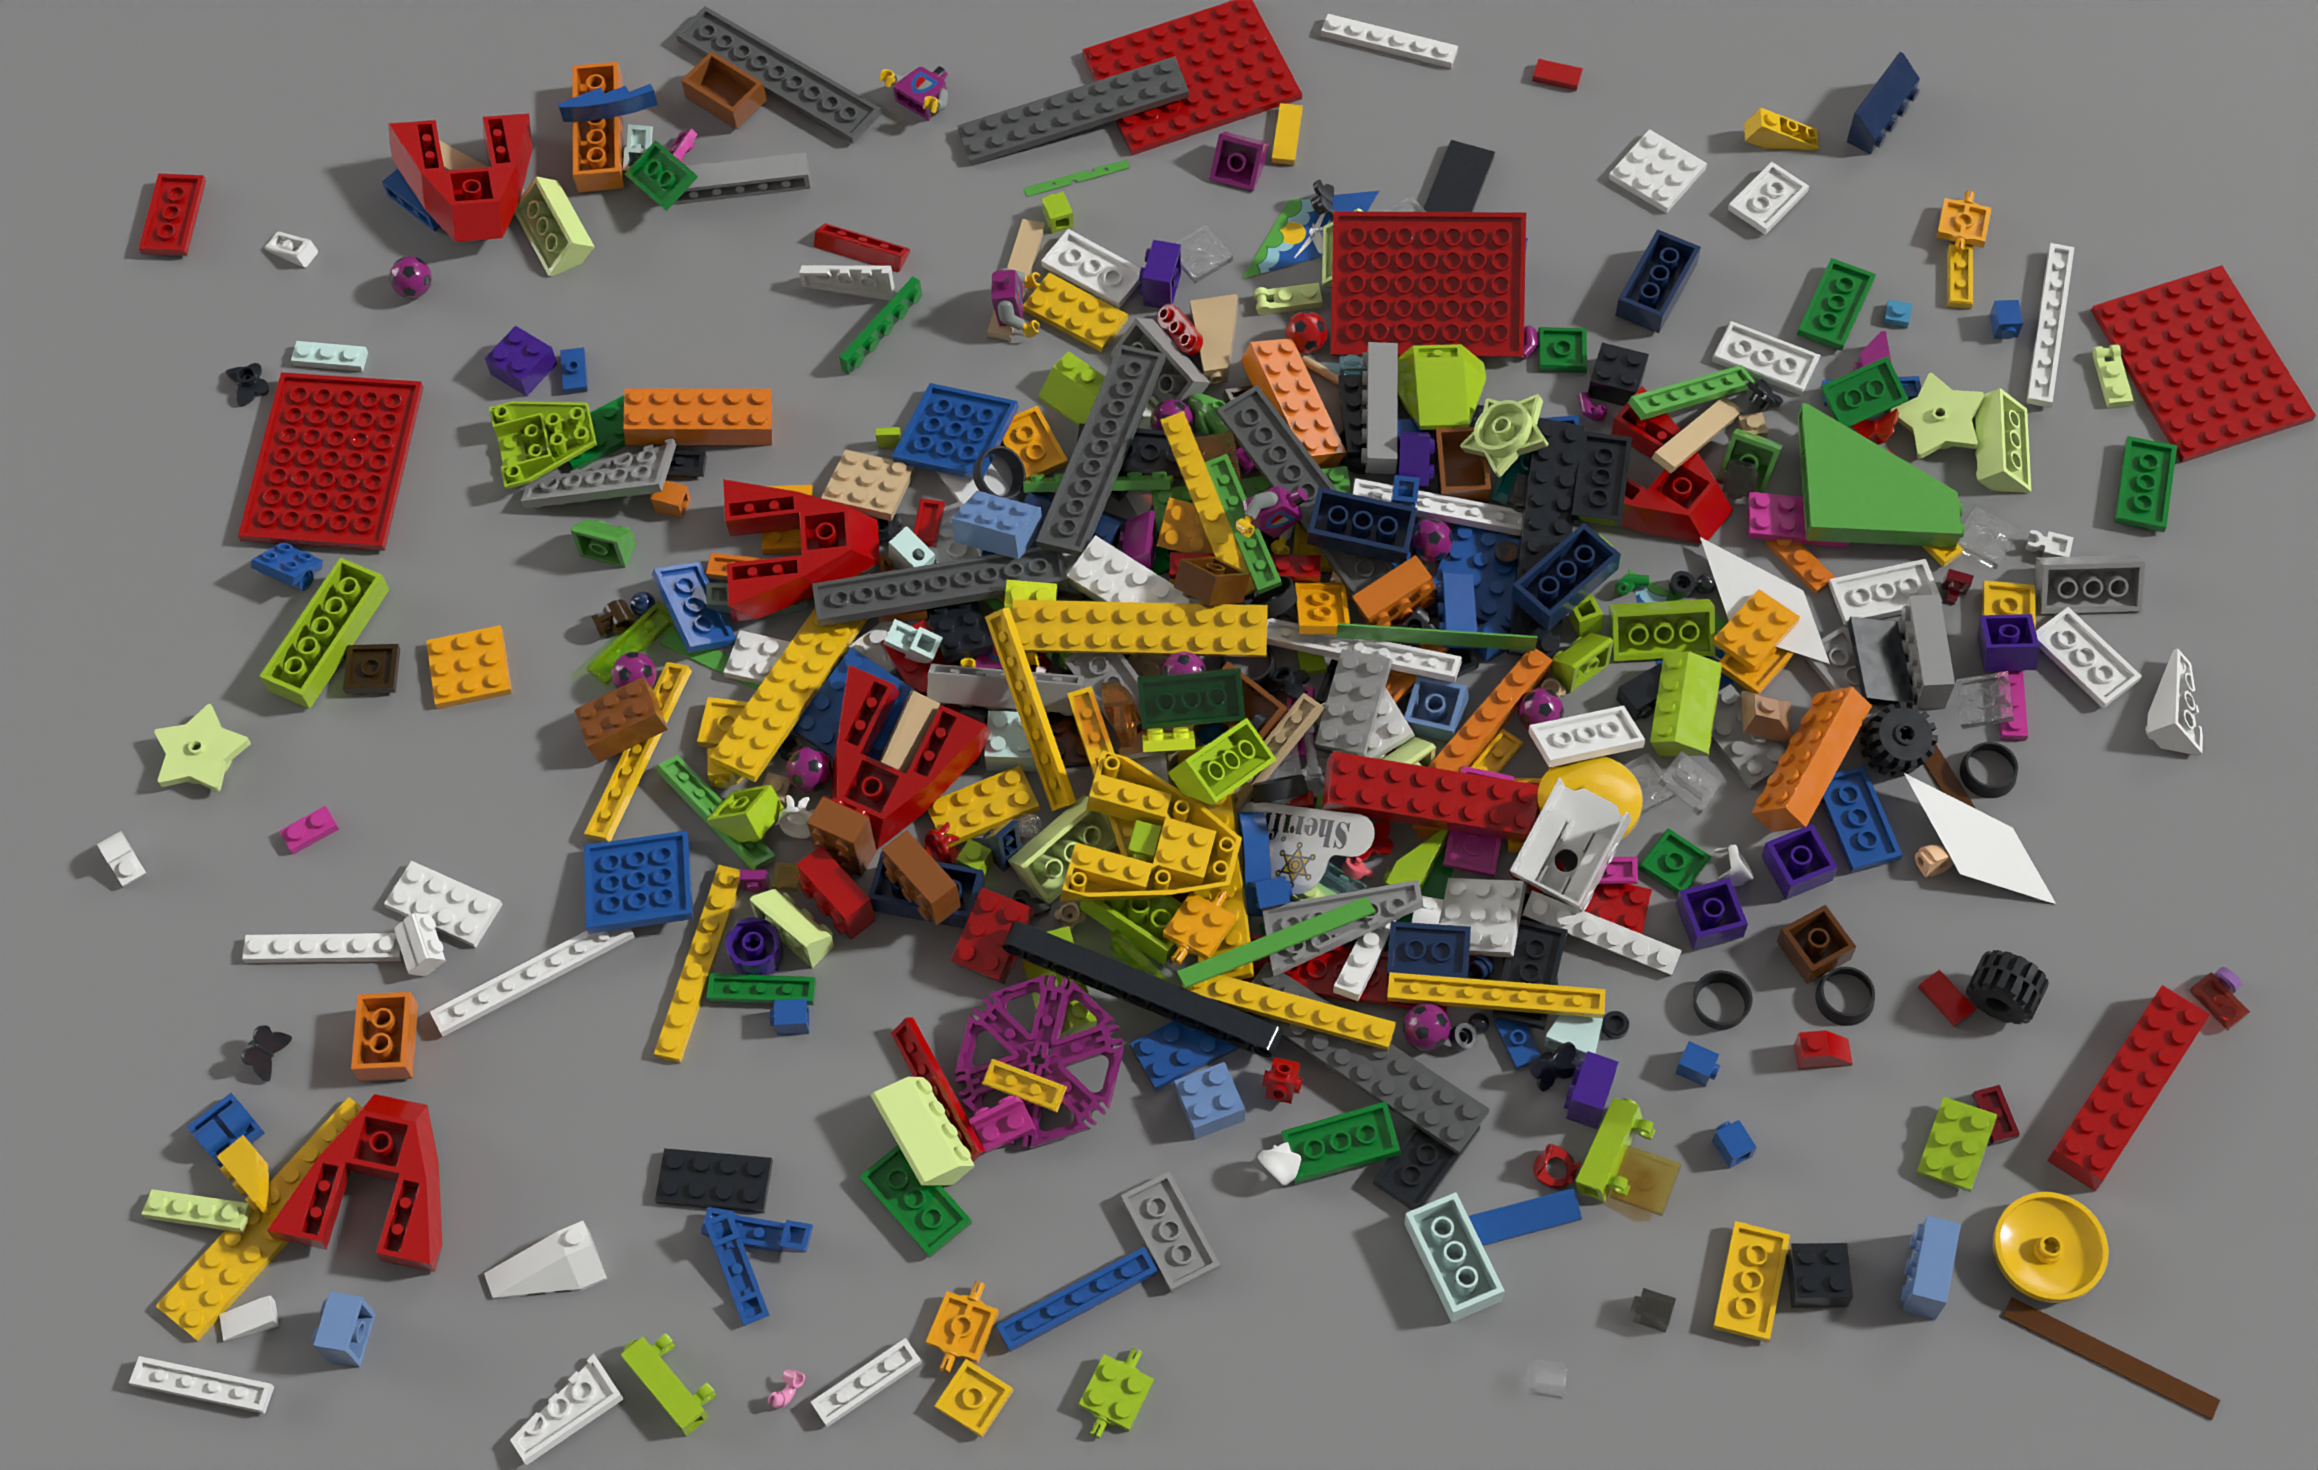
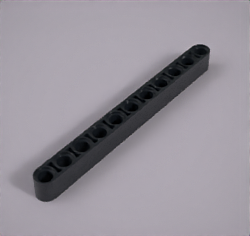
(1142, 989)

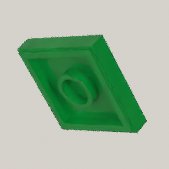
(1562, 349)
(1674, 862)

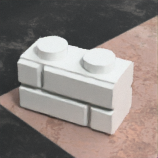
(419, 944)

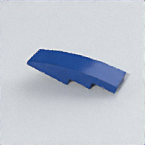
(597, 105)

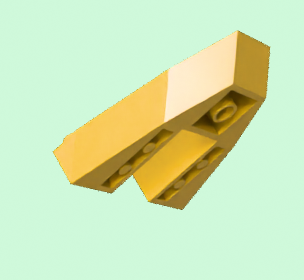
(1192, 851)

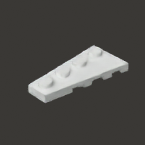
(853, 280)
(575, 1406)

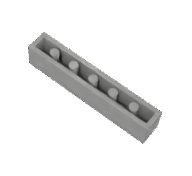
(748, 178)
(1381, 408)
(990, 688)

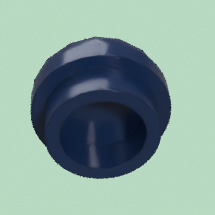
(641, 603)
(1481, 967)

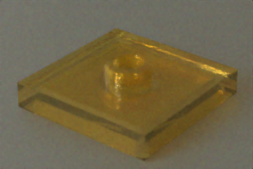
(1649, 1179)

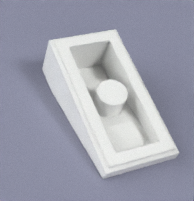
(292, 248)
(249, 1318)

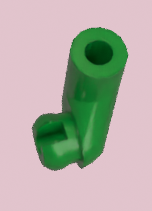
(1629, 582)

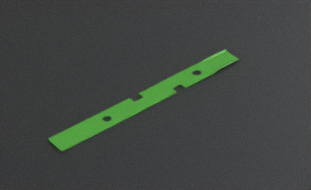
(1079, 177)

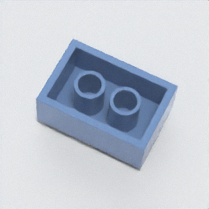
(997, 524)
(1930, 1267)

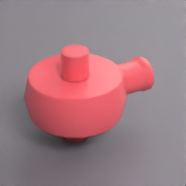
(1356, 869)

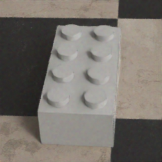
(1927, 651)

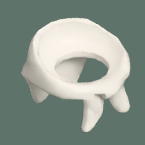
(796, 823)
(1740, 870)
(1281, 1162)

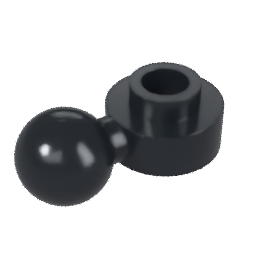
(1704, 584)
(1477, 1024)

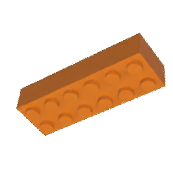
(597, 143)
(1288, 386)
(697, 416)
(1811, 759)

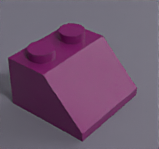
(1238, 160)
(1140, 538)

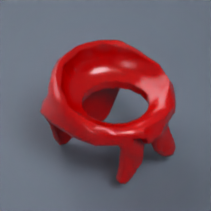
(1303, 801)
(937, 845)
(1541, 1161)

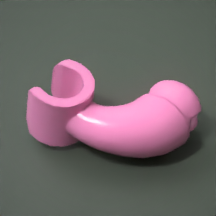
(781, 1398)

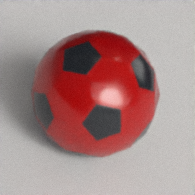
(1307, 331)

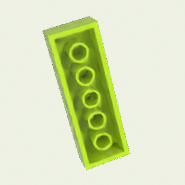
(324, 632)

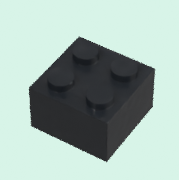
(1617, 374)
(1819, 1275)

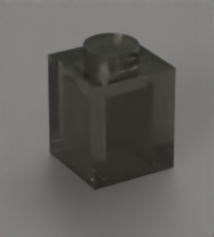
(1653, 1309)

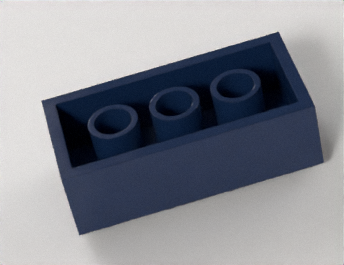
(1658, 281)
(1361, 525)
(1565, 576)
(889, 899)

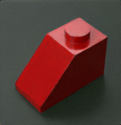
(1822, 1050)

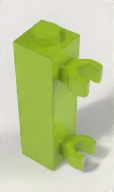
(1609, 1148)
(664, 1385)

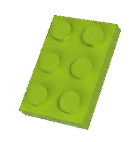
(1957, 1144)

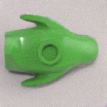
(1205, 414)

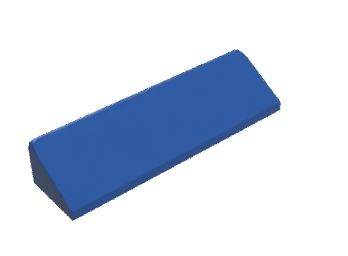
(1526, 1217)

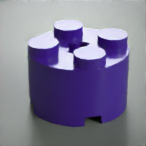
(742, 942)

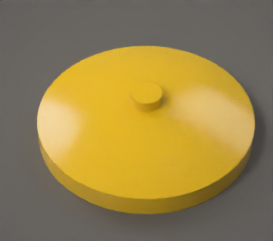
(1602, 777)
(2050, 1247)

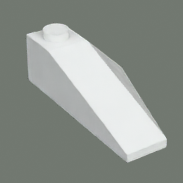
(2173, 710)
(554, 1264)

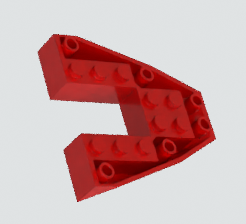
(466, 201)
(1677, 503)
(833, 546)
(883, 792)
(386, 1141)

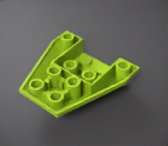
(1440, 385)
(540, 437)

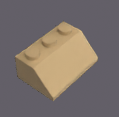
(909, 731)

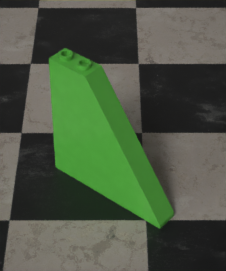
(1867, 493)

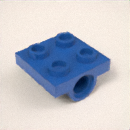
(288, 565)
(223, 1126)

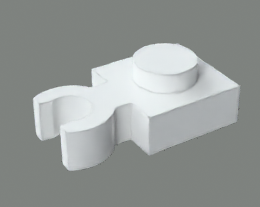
(2052, 545)

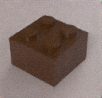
(1211, 581)
(1816, 944)

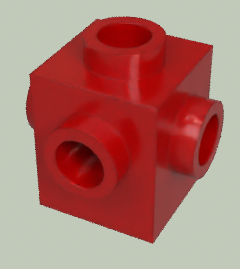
(1282, 1080)

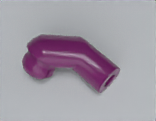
(1530, 340)

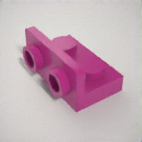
(1002, 1123)

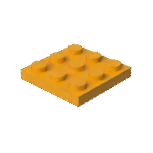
(468, 667)

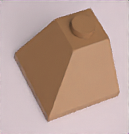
(1766, 717)

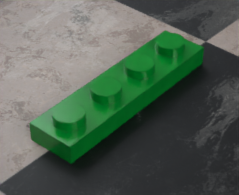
(759, 988)

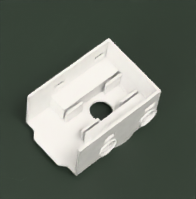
(1575, 823)

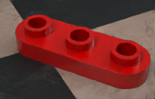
(1180, 329)

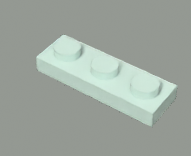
(329, 356)

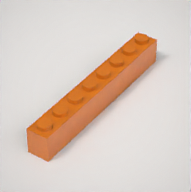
(1494, 712)

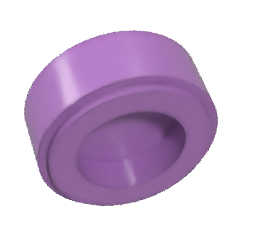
(2229, 979)

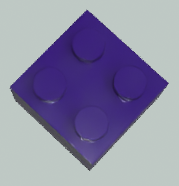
(1161, 274)
(521, 360)
(1414, 456)
(2008, 642)
(1799, 861)
(1711, 914)
(1590, 1089)

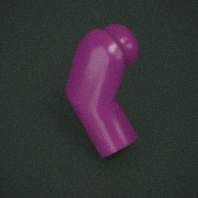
(1593, 412)

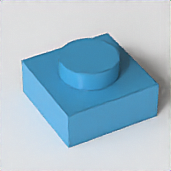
(1897, 313)

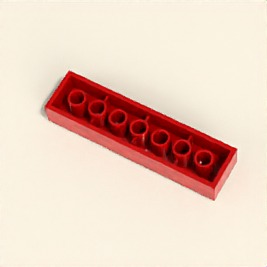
(1429, 796)
(2128, 1088)

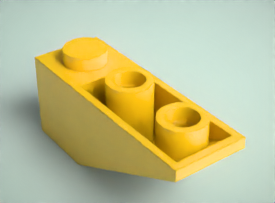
(1778, 132)
(250, 1172)

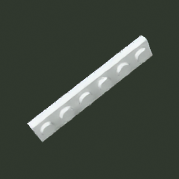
(1389, 41)
(1602, 933)
(321, 948)

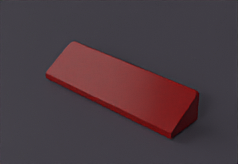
(860, 247)

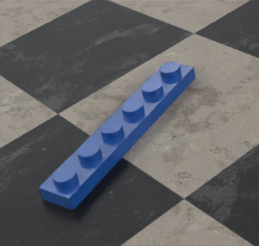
(1077, 1299)

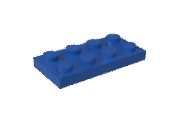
(685, 597)
(1859, 820)
(1176, 1052)

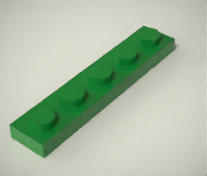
(881, 325)

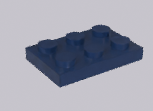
(1429, 949)

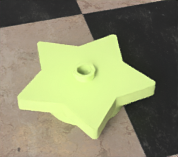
(1940, 417)
(1506, 432)
(198, 751)

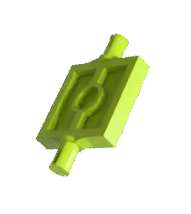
(1116, 1392)

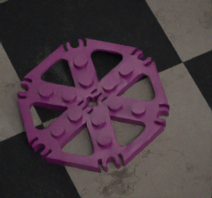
(1043, 1037)

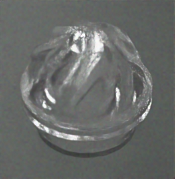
(1029, 825)

